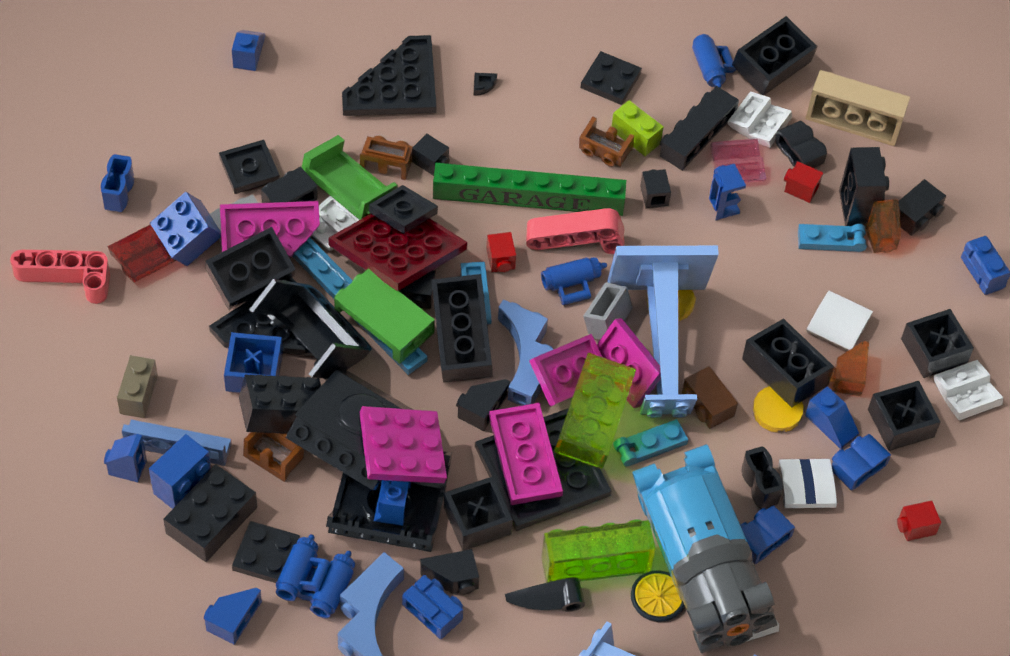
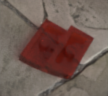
(140, 254)

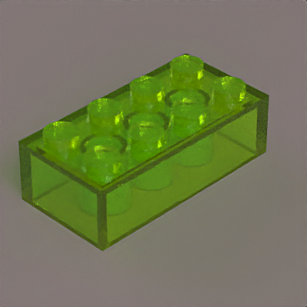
(595, 410)
(598, 551)

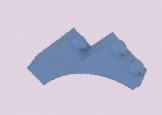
(527, 331)
(363, 604)

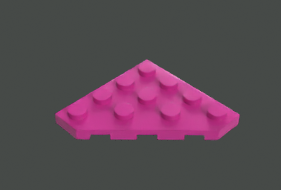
(290, 220)

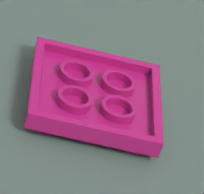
(402, 445)

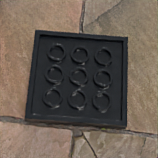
(580, 481)

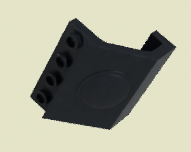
(332, 424)
(357, 505)

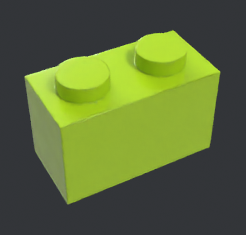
(632, 120)

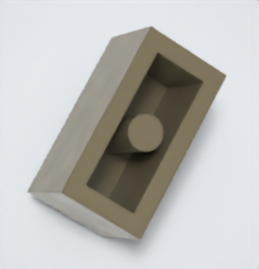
(137, 386)

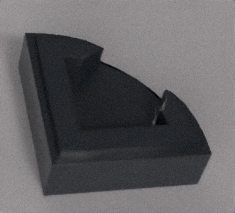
(484, 82)

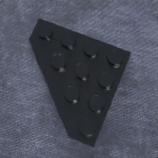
(398, 84)
(244, 321)

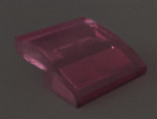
(744, 155)

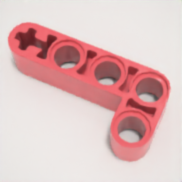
(576, 229)
(31, 267)

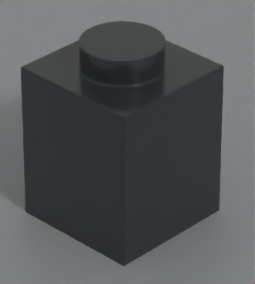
(428, 152)
(655, 188)

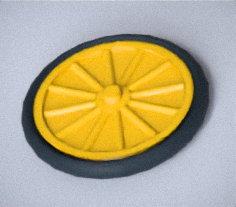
(656, 596)

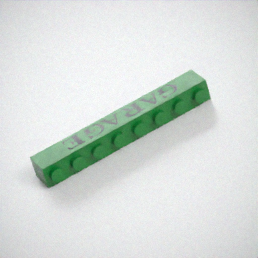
(527, 188)

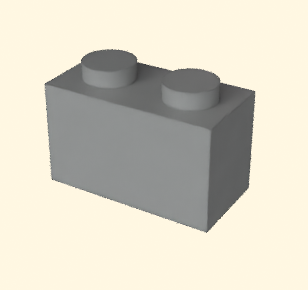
(609, 304)

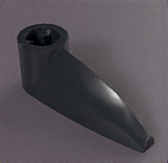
(553, 595)

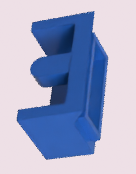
(724, 181)
(392, 502)

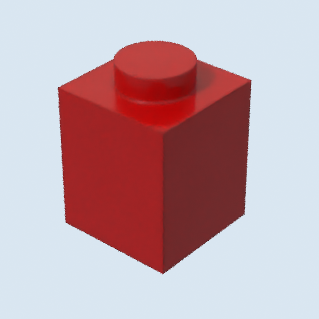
(802, 181)
(501, 252)
(919, 520)

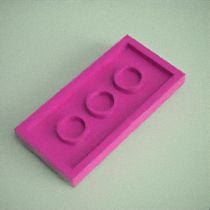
(525, 454)

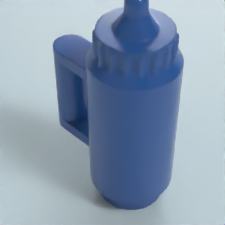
(710, 62)
(572, 274)
(298, 567)
(335, 582)

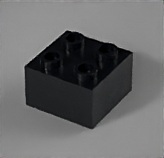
(937, 343)
(903, 415)
(477, 513)

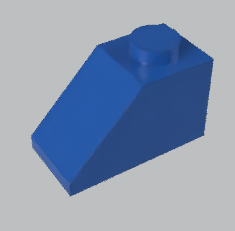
(247, 49)
(832, 417)
(126, 458)
(232, 614)

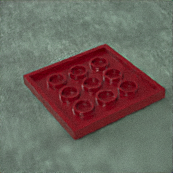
(397, 256)

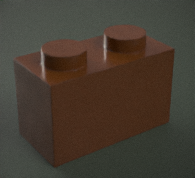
(713, 401)

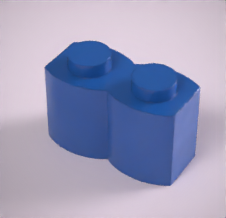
(117, 183)
(860, 461)
(767, 532)

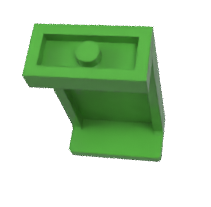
(344, 177)
(385, 314)

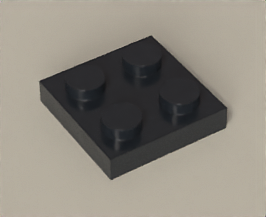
(611, 78)
(249, 166)
(403, 209)
(264, 551)

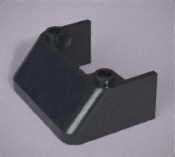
(314, 324)

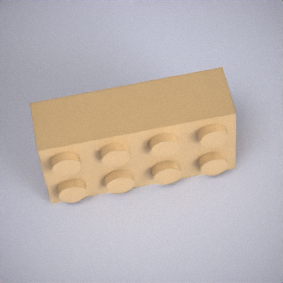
(857, 107)

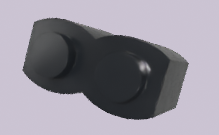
(800, 145)
(762, 477)

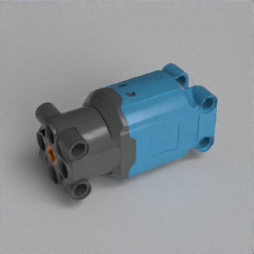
(705, 551)

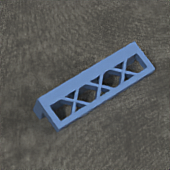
(162, 438)

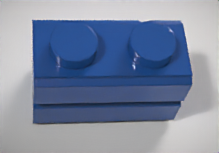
(985, 265)
(433, 606)

